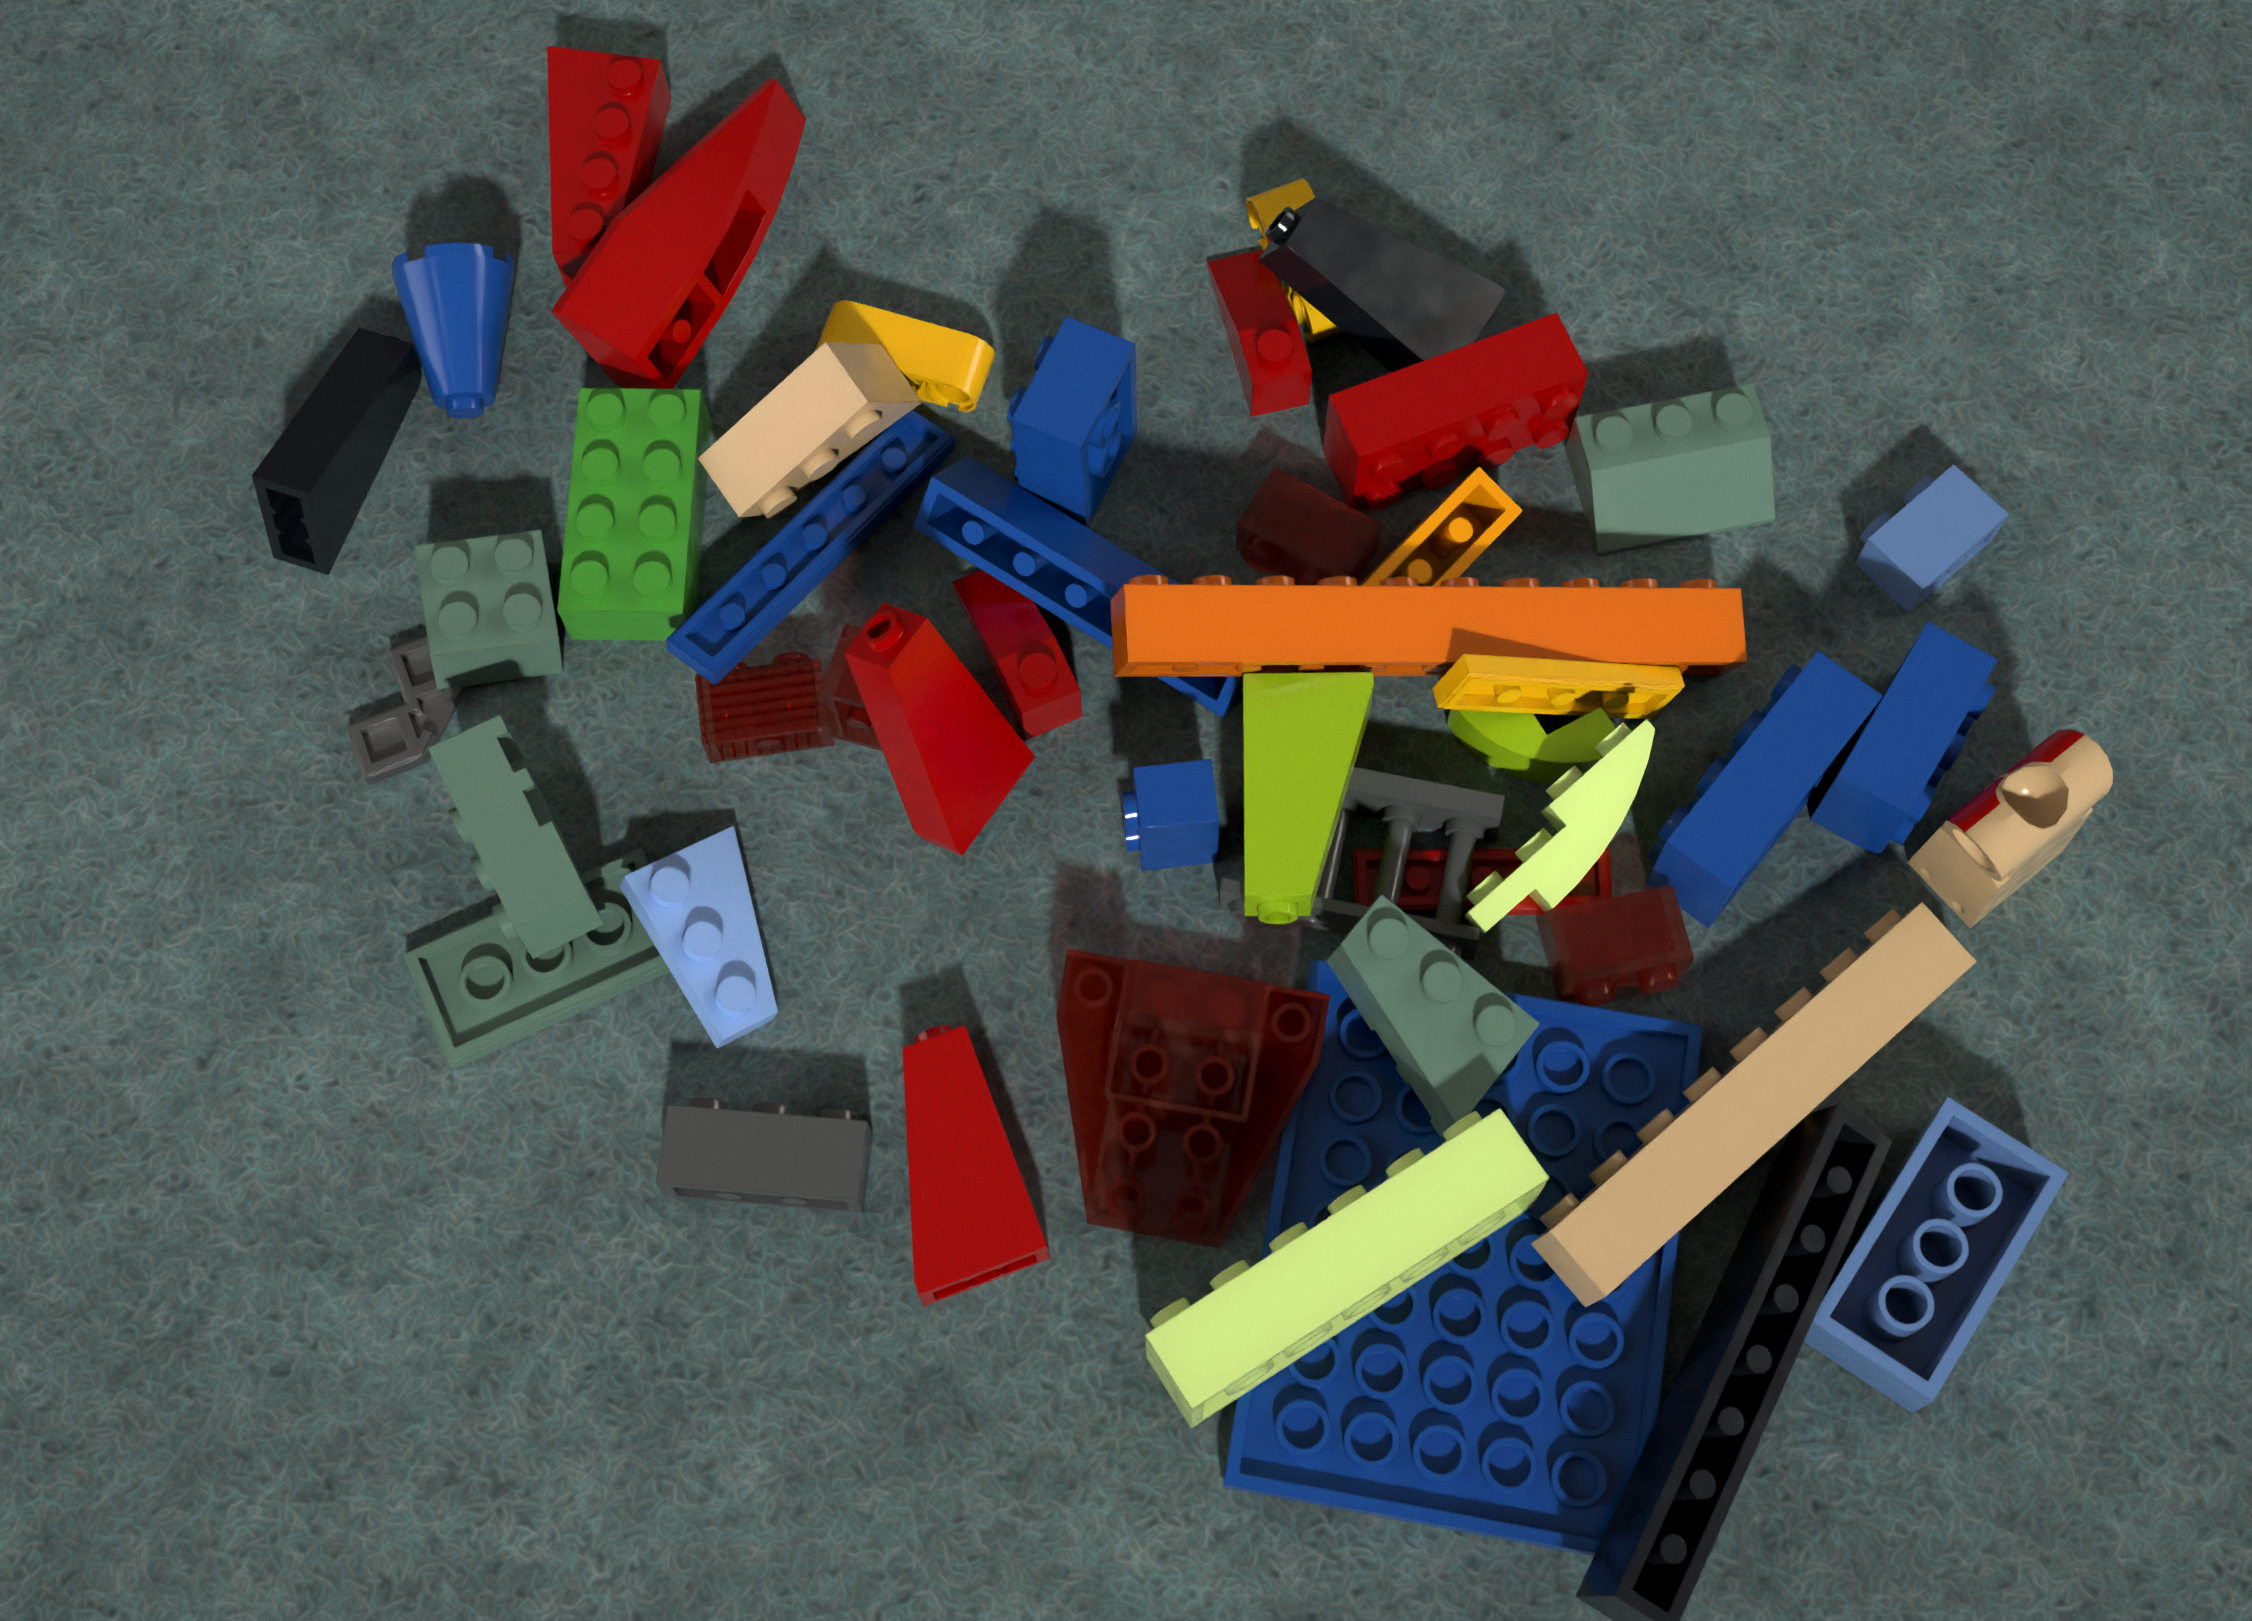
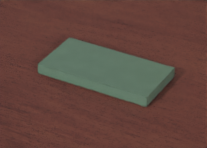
(494, 993)

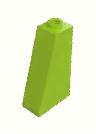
(1296, 773)

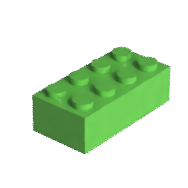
(634, 513)

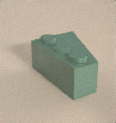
(515, 839)
(1430, 1010)

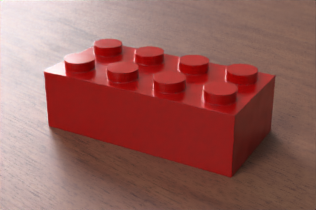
(1454, 413)

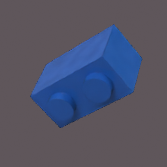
(1172, 815)

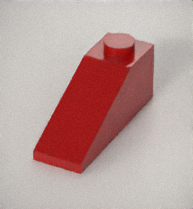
(1261, 334)
(1021, 654)

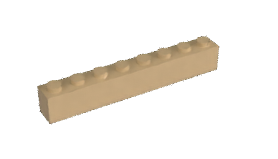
(1751, 1105)

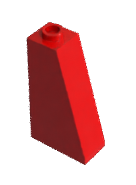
(935, 726)
(964, 1182)

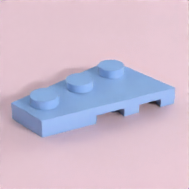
(707, 933)

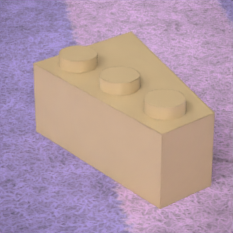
(808, 426)

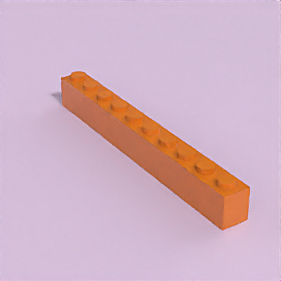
(1416, 628)

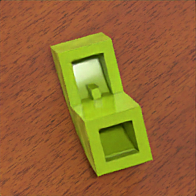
(1523, 749)

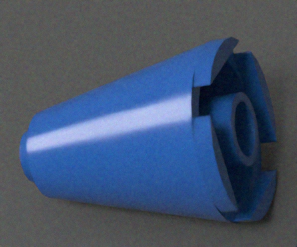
(458, 320)

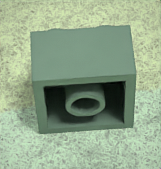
(488, 609)

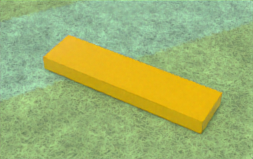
(1557, 686)

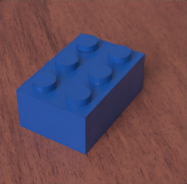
(1075, 418)
(1908, 742)

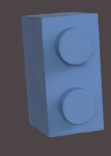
(1930, 537)

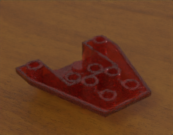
(1179, 1087)

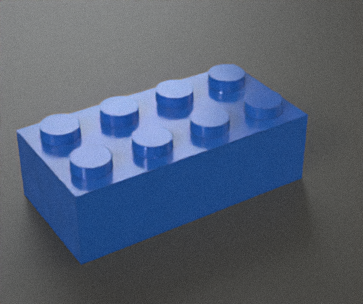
(1760, 785)

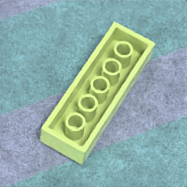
(1344, 1265)

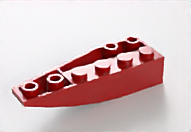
(684, 246)

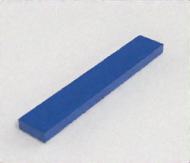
(809, 546)

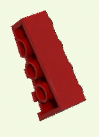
(602, 143)

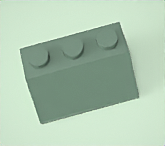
(1673, 469)

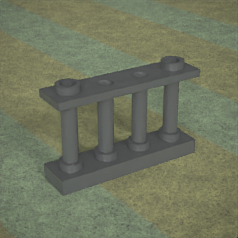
(1404, 807)

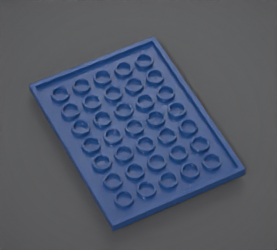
(1488, 1382)

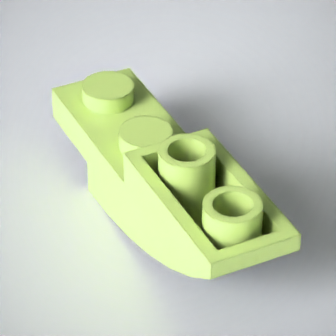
(1585, 814)

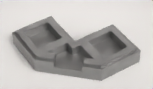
(401, 735)

